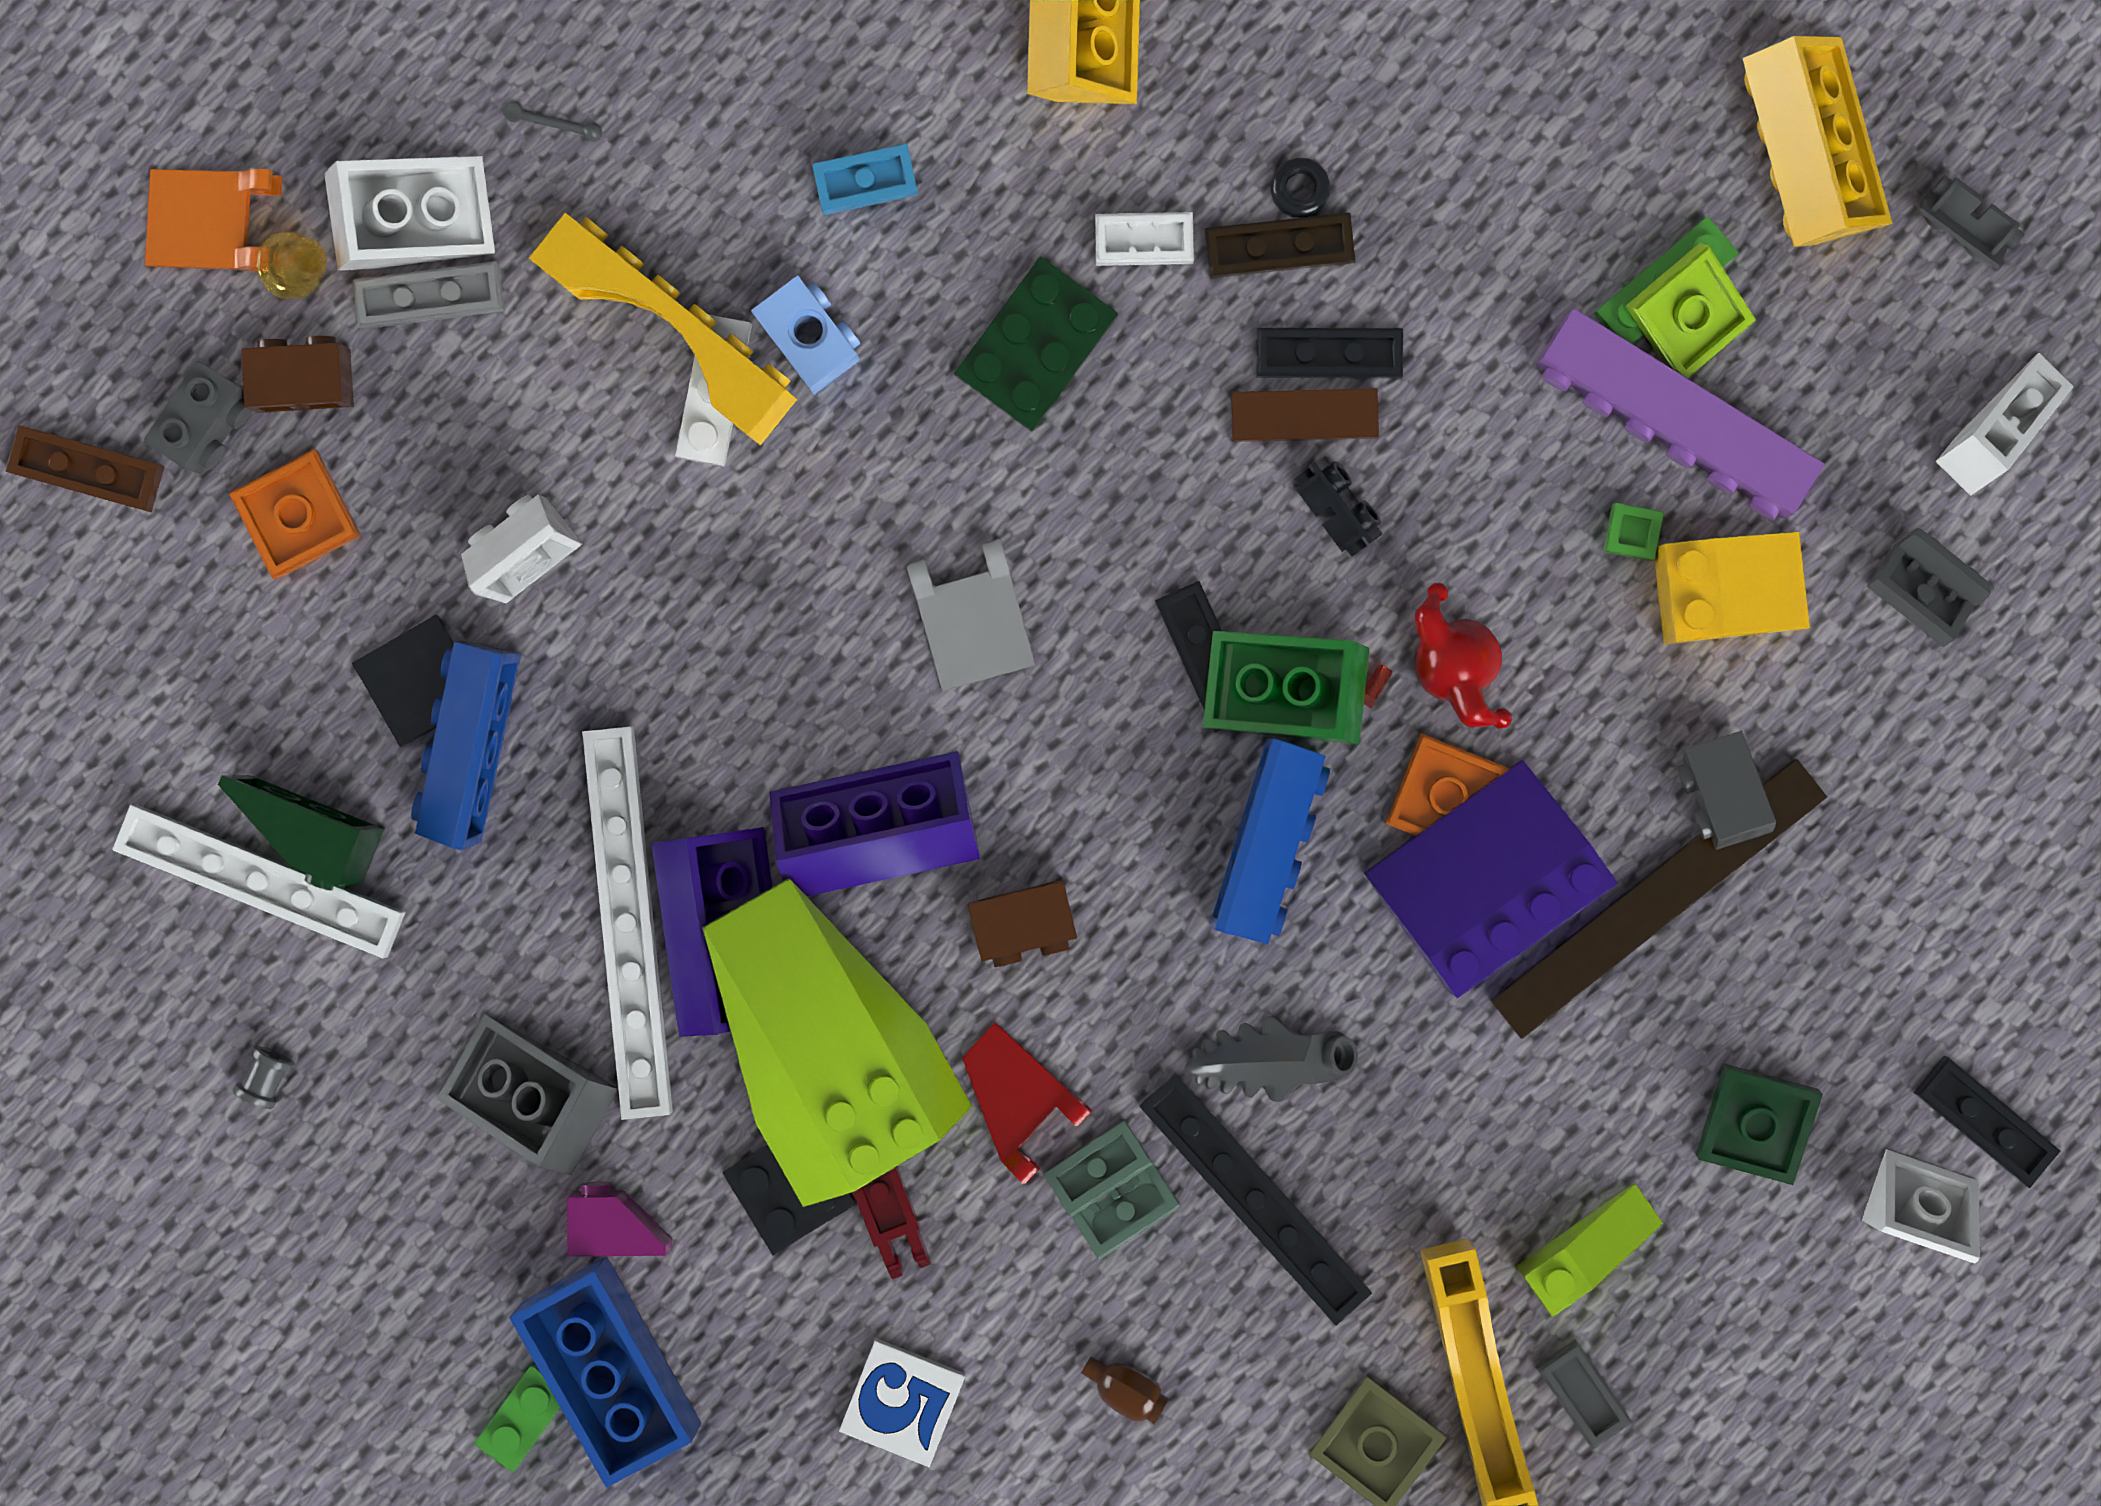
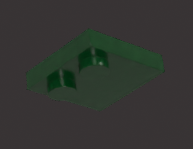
(1758, 1124)

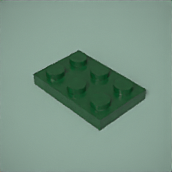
(1036, 344)

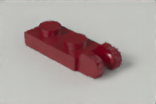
(890, 1215)

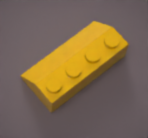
(1084, 50)
(1816, 139)

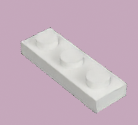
(704, 430)

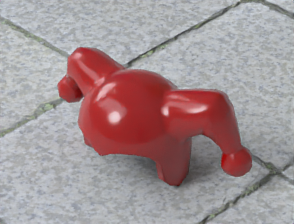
(1457, 661)

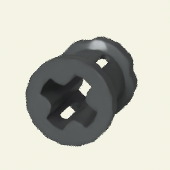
(263, 1077)

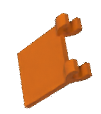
(204, 217)

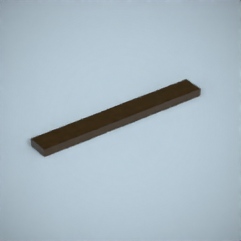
(1646, 909)

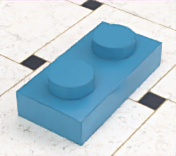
(865, 179)

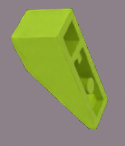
(1589, 1250)

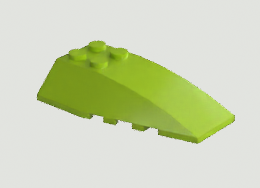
(826, 1048)

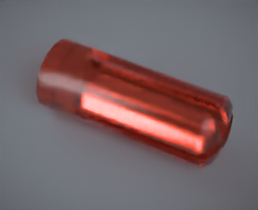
(1376, 685)

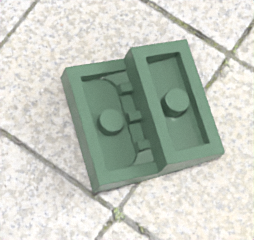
(1100, 1171)

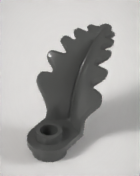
(1272, 1059)

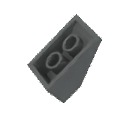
(527, 1096)

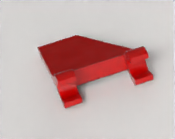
(1016, 1096)

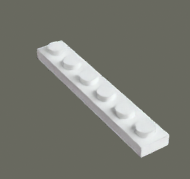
(257, 881)

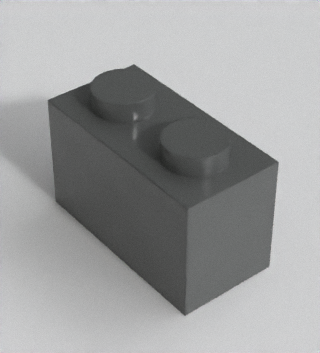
(1726, 790)

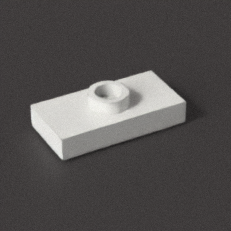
(1144, 238)

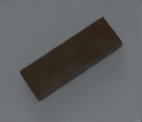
(1280, 245)

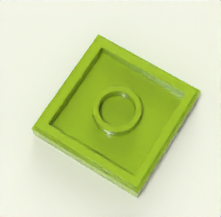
(1691, 311)

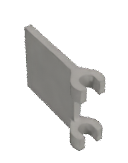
(973, 622)

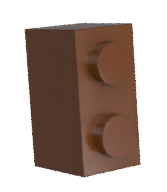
(297, 375)
(1023, 922)

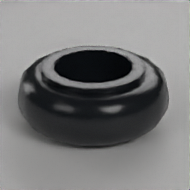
(1295, 207)

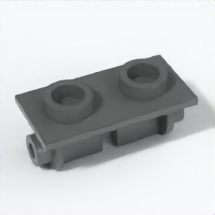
(1984, 237)

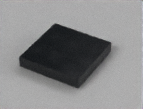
(407, 678)

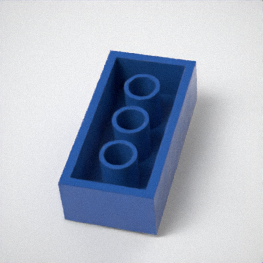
(606, 1371)

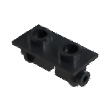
(1352, 517)

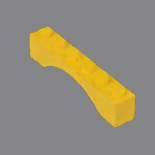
(591, 270)
(1476, 1374)

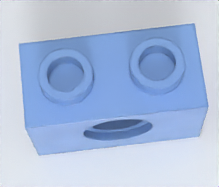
(784, 315)

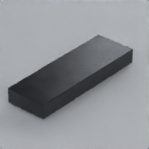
(1329, 353)
(1191, 628)
(1987, 1122)

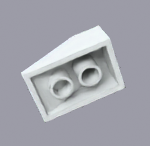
(408, 211)
(518, 549)

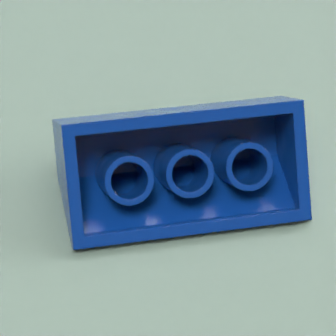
(466, 744)
(1268, 841)

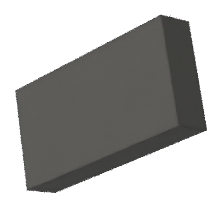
(1584, 1394)

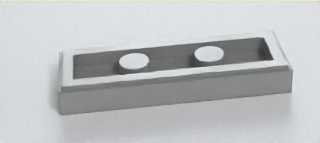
(428, 295)

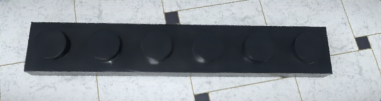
(1255, 1199)

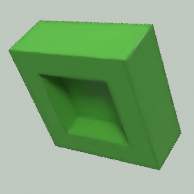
(1633, 532)

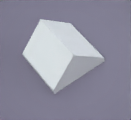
(1926, 1206)

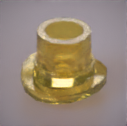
(290, 264)

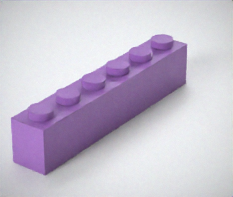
(1678, 415)

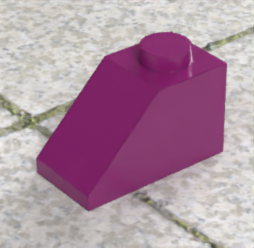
(611, 1224)

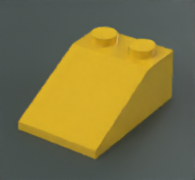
(1731, 587)

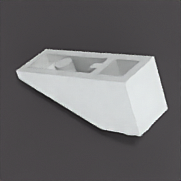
(2005, 426)

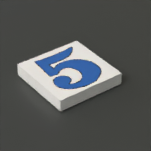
(902, 1402)

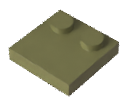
(1378, 1444)

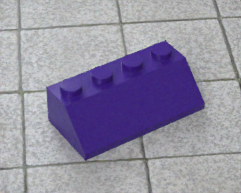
(874, 825)
(697, 885)

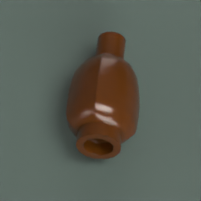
(1127, 1390)

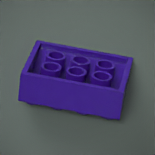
(1490, 879)

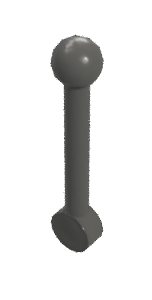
(513, 112)

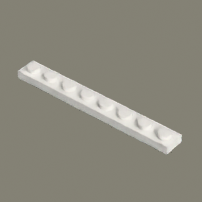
(627, 923)

